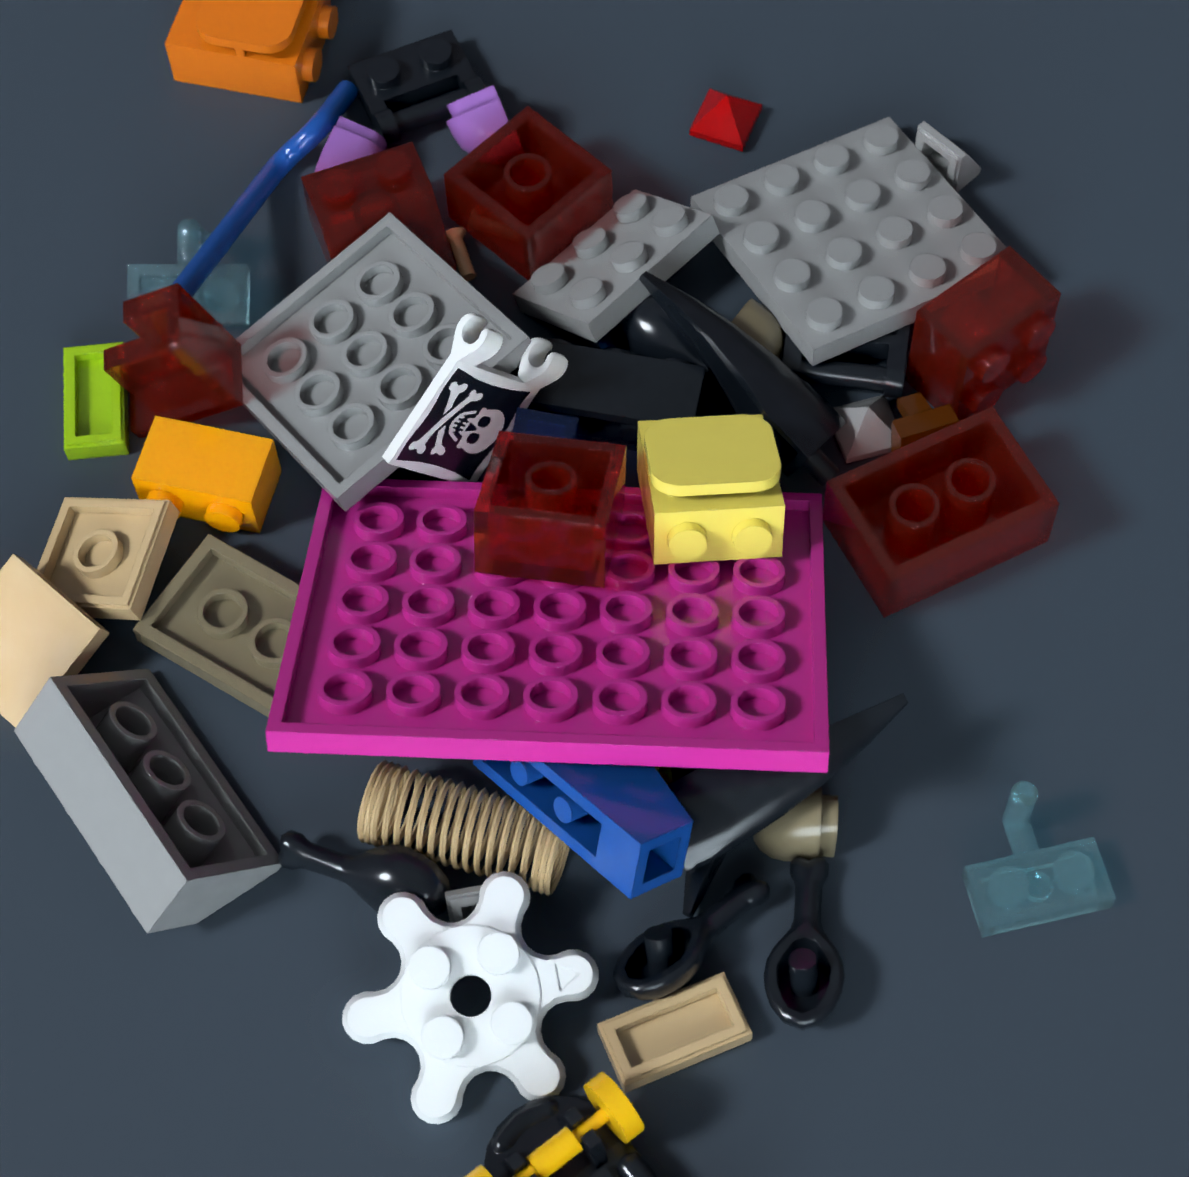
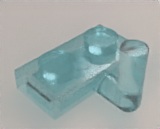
(222, 295)
(1034, 882)

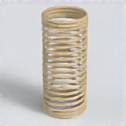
(383, 811)

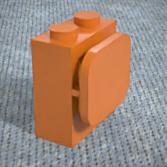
(251, 45)

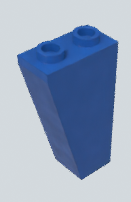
(608, 814)

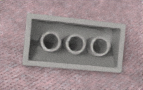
(145, 796)

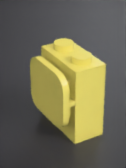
(710, 488)

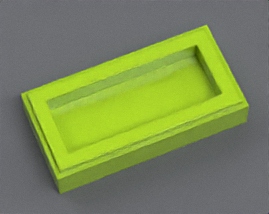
(93, 405)

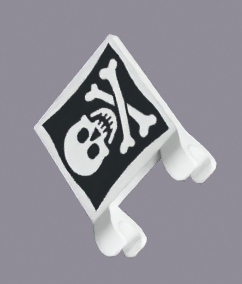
(469, 403)

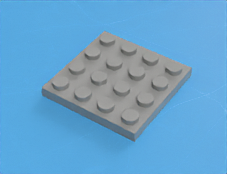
(847, 237)
(356, 352)

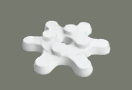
(458, 1046)

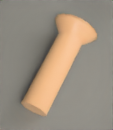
(458, 247)

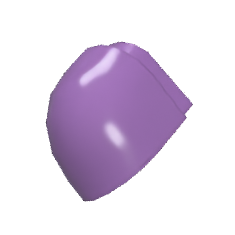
(476, 118)
(349, 142)

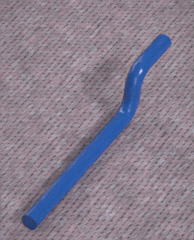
(263, 185)

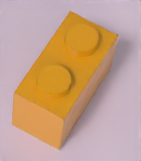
(209, 473)

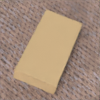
(674, 1032)

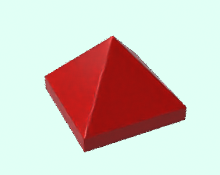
(725, 119)

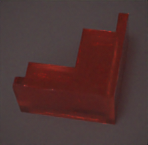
(179, 365)

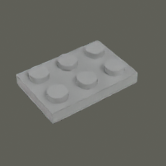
(599, 273)

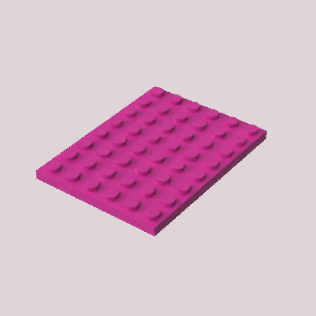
(660, 668)

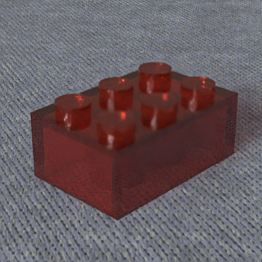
(939, 511)

